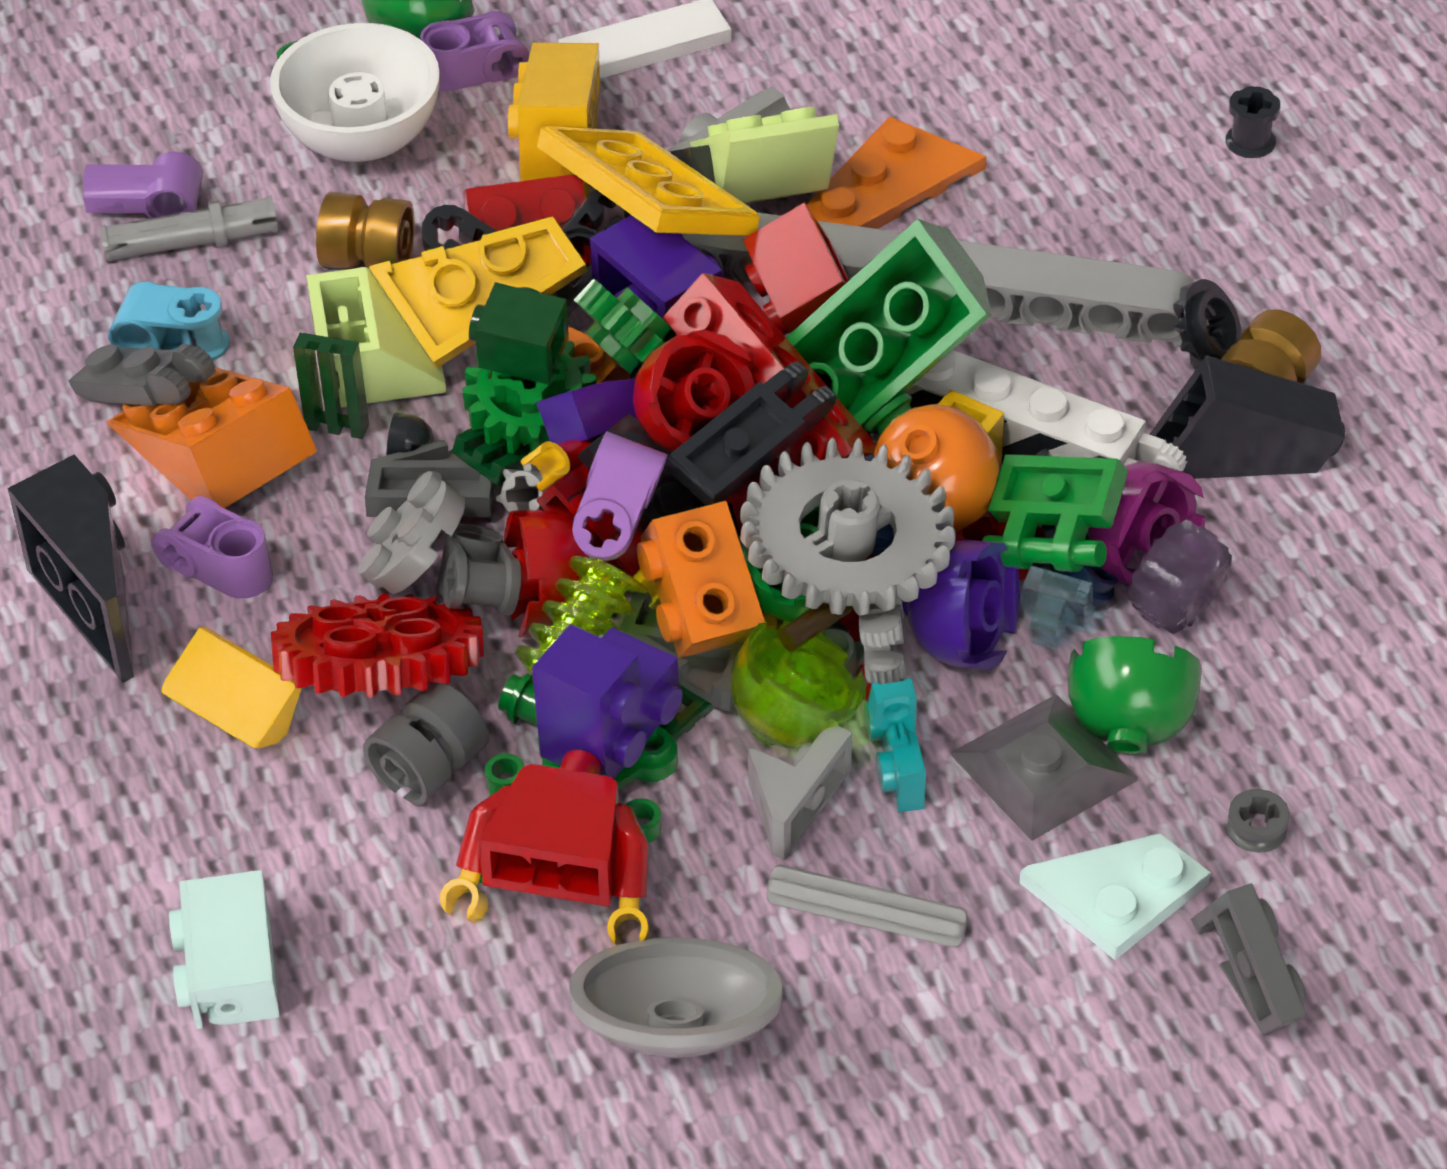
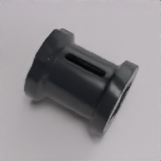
(1253, 116)

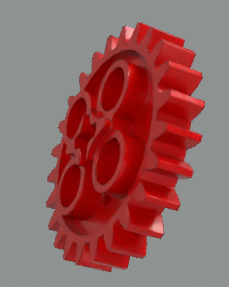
(377, 645)

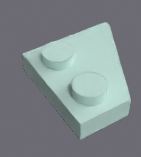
(1118, 889)

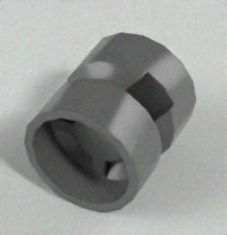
(429, 739)

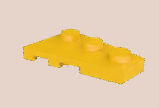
(444, 286)

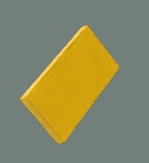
(648, 181)

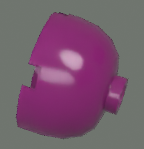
(1149, 504)

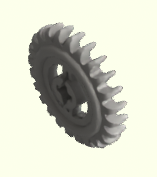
(854, 504)

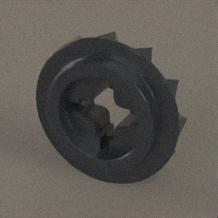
(1201, 338)

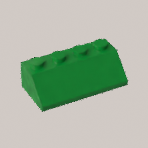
(894, 319)

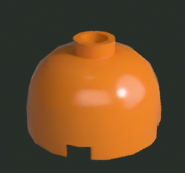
(954, 452)

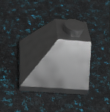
(1043, 767)

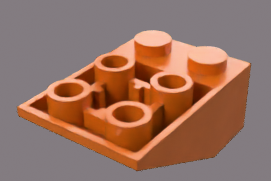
(222, 437)

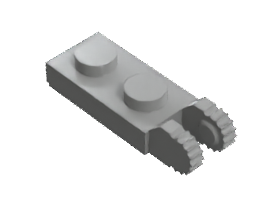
(878, 634)

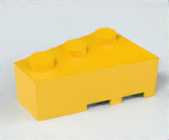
(557, 90)

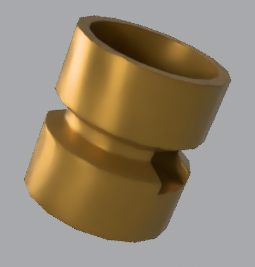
(358, 233)
(1277, 345)

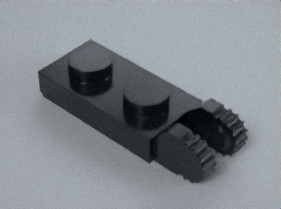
(748, 435)

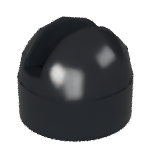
(407, 433)

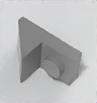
(795, 794)

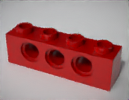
(729, 310)

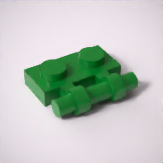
(1057, 492)

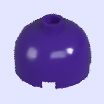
(967, 607)

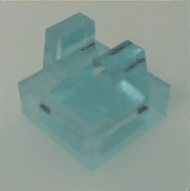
(1056, 604)

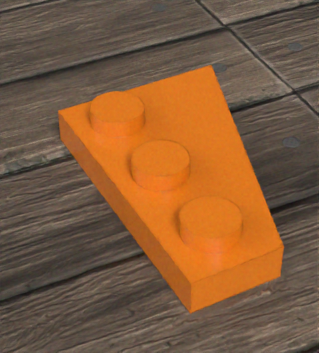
(891, 174)

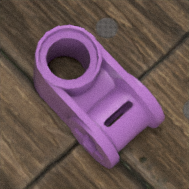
(471, 50)
(618, 485)
(217, 549)

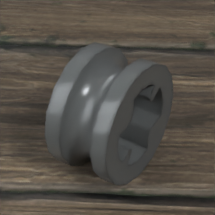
(1254, 838)

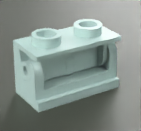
(226, 949)

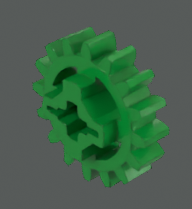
(623, 325)
(508, 403)

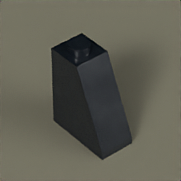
(1250, 423)

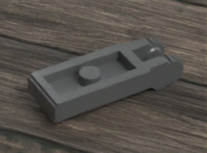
(142, 374)

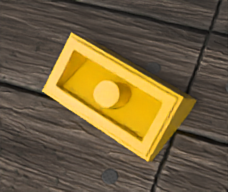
(232, 689)

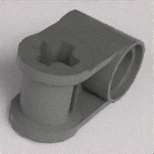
(479, 570)

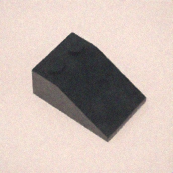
(75, 554)

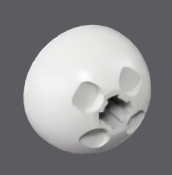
(356, 90)

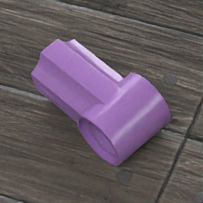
(156, 189)

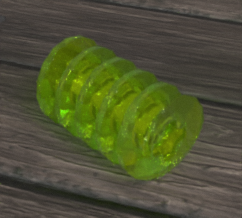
(587, 605)

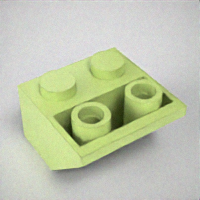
(773, 154)
(356, 309)

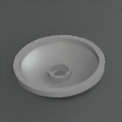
(675, 995)

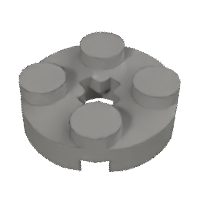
(406, 535)

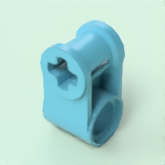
(168, 318)

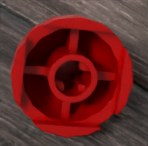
(689, 385)
(544, 551)

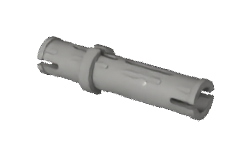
(189, 229)

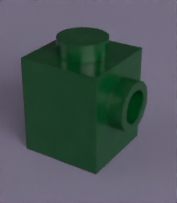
(520, 332)

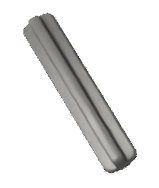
(867, 905)

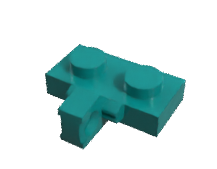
(892, 719)

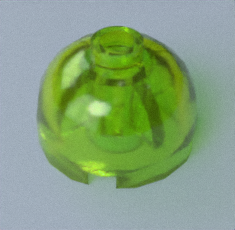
(793, 694)

